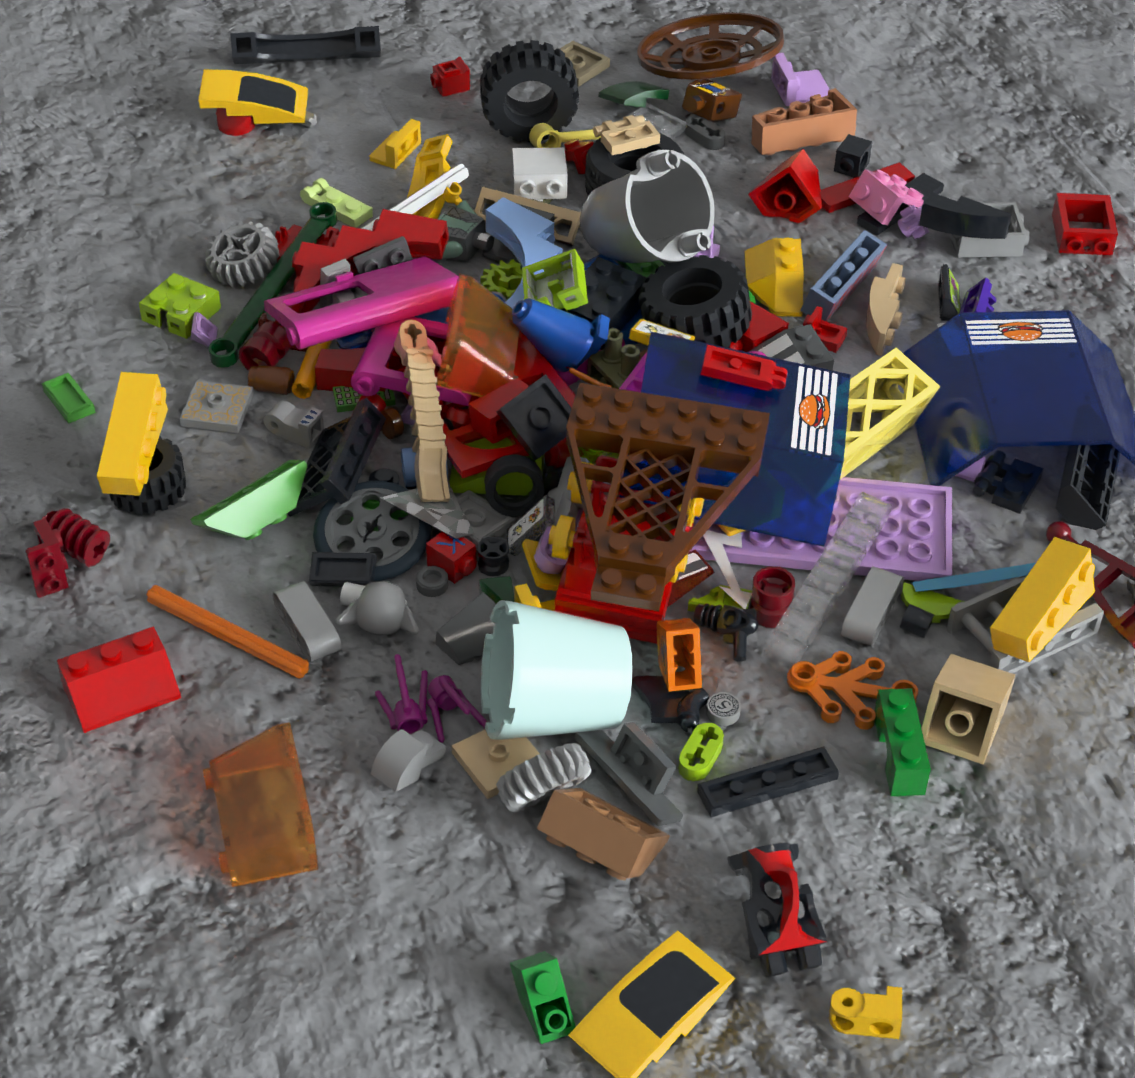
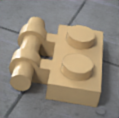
(627, 134)

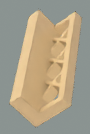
(561, 215)

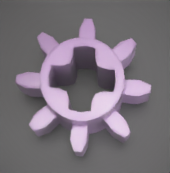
(910, 222)

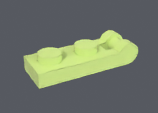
(347, 208)

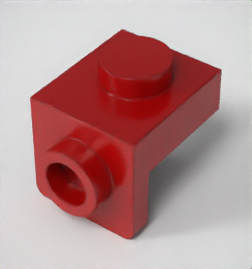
(577, 152)
(829, 333)

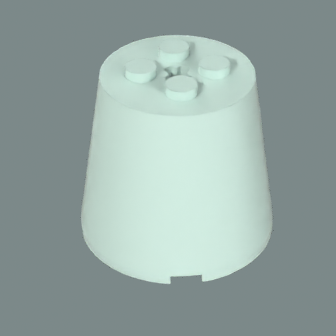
(553, 673)

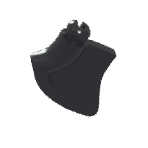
(672, 706)

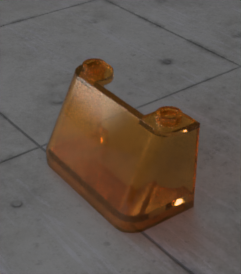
(478, 341)
(262, 808)

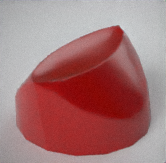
(234, 124)

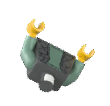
(464, 226)

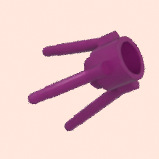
(447, 696)
(407, 713)

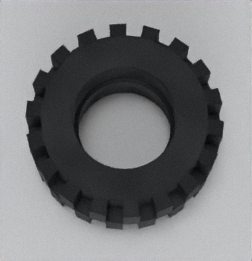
(164, 484)

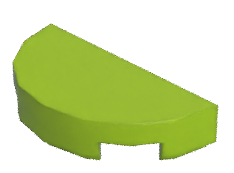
(929, 601)

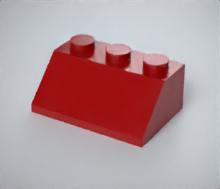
(118, 679)

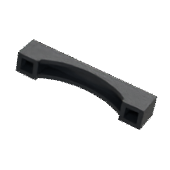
(271, 48)

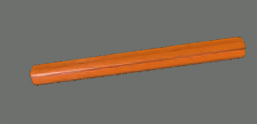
(228, 631)

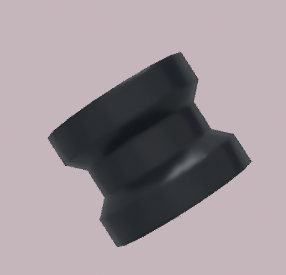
(493, 556)

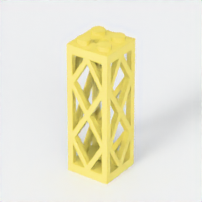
(878, 392)

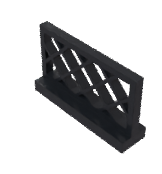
(340, 457)

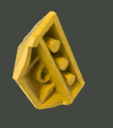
(776, 275)

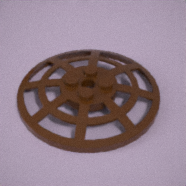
(712, 53)

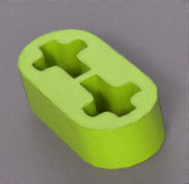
(694, 749)

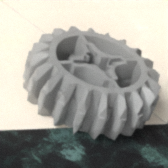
(241, 254)
(541, 775)

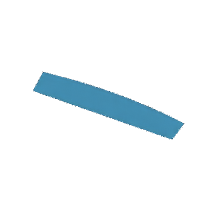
(973, 578)

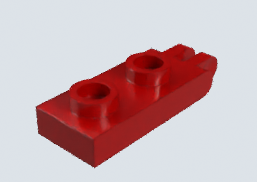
(743, 369)

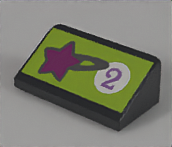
(948, 294)

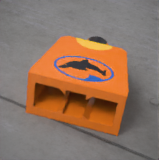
(679, 646)

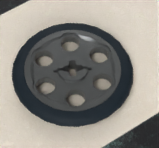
(395, 559)

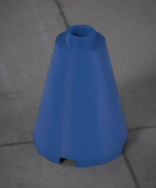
(553, 332)

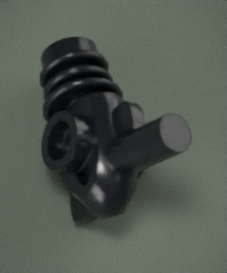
(730, 622)

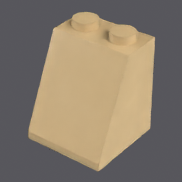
(966, 708)

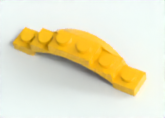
(429, 166)

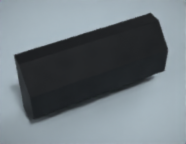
(1088, 485)

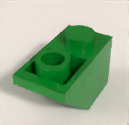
(543, 996)

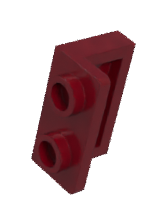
(47, 560)

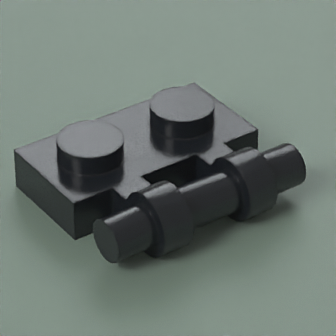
(1017, 482)

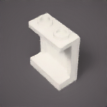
(540, 173)

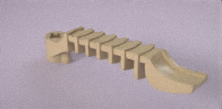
(430, 441)

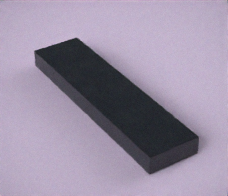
(923, 183)
(767, 781)

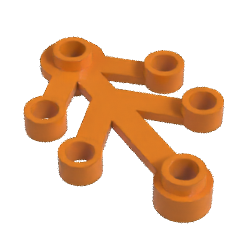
(811, 679)

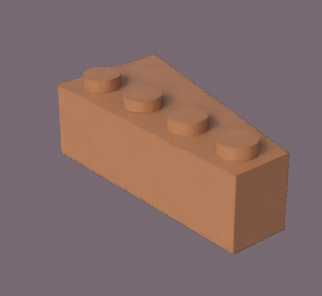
(804, 124)

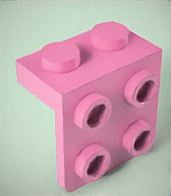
(883, 195)

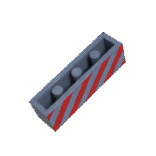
(845, 275)

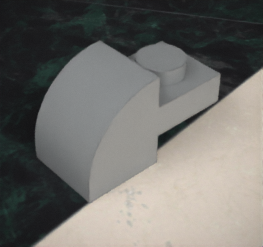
(404, 756)

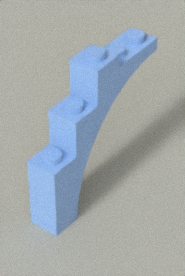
(524, 233)

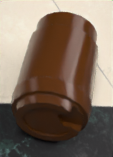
(271, 379)

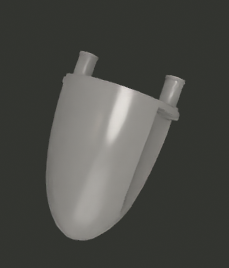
(652, 212)

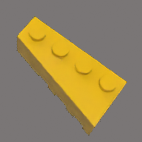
(132, 434)
(1045, 600)

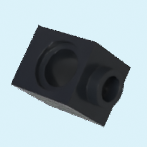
(852, 156)

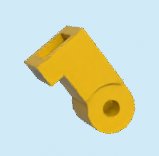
(867, 1013)

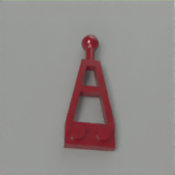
(1115, 567)

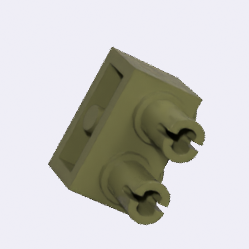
(614, 362)

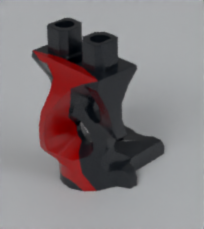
(785, 930)

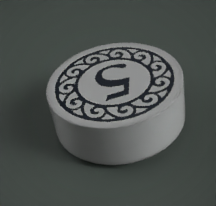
(723, 709)

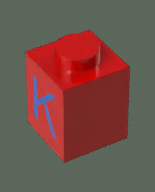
(452, 555)

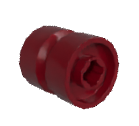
(265, 347)
(771, 594)

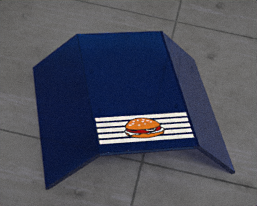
(1017, 385)
(801, 445)

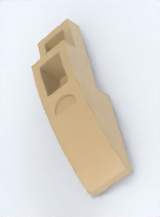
(883, 308)

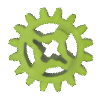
(502, 278)

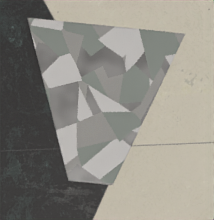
(441, 515)

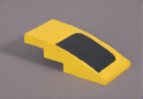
(254, 95)
(651, 1007)

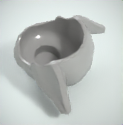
(380, 610)

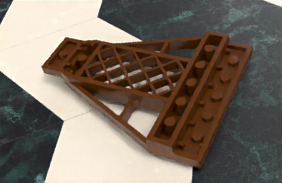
(653, 429)

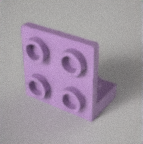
(796, 85)

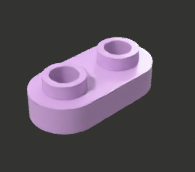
(544, 558)

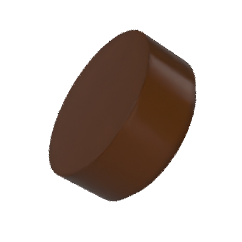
(393, 425)

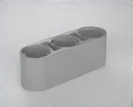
(872, 606)
(306, 621)

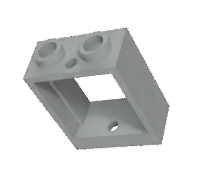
(1009, 247)

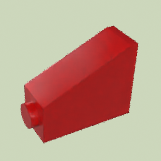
(790, 190)

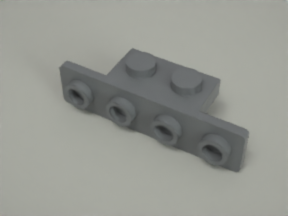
(636, 767)

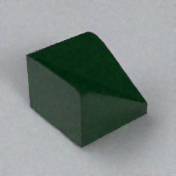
(497, 588)

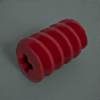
(79, 537)

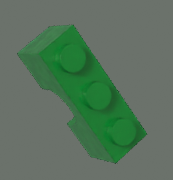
(900, 727)

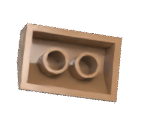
(601, 832)

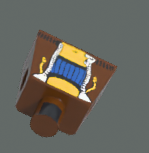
(704, 100)

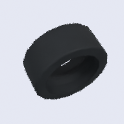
(511, 464)

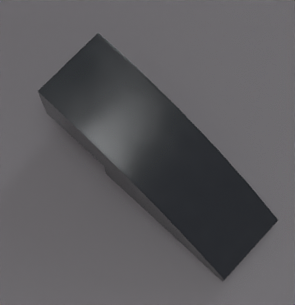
(964, 217)

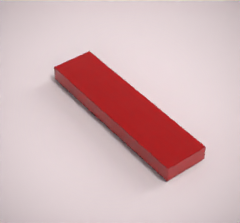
(836, 196)

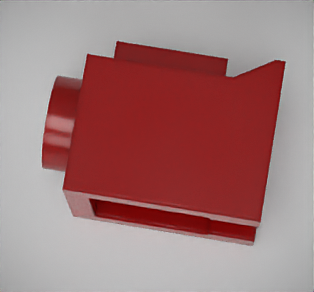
(451, 77)

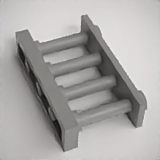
(969, 613)

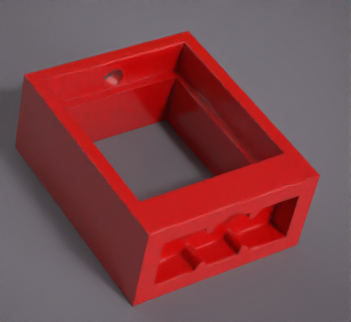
(1084, 209)

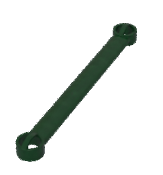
(270, 287)

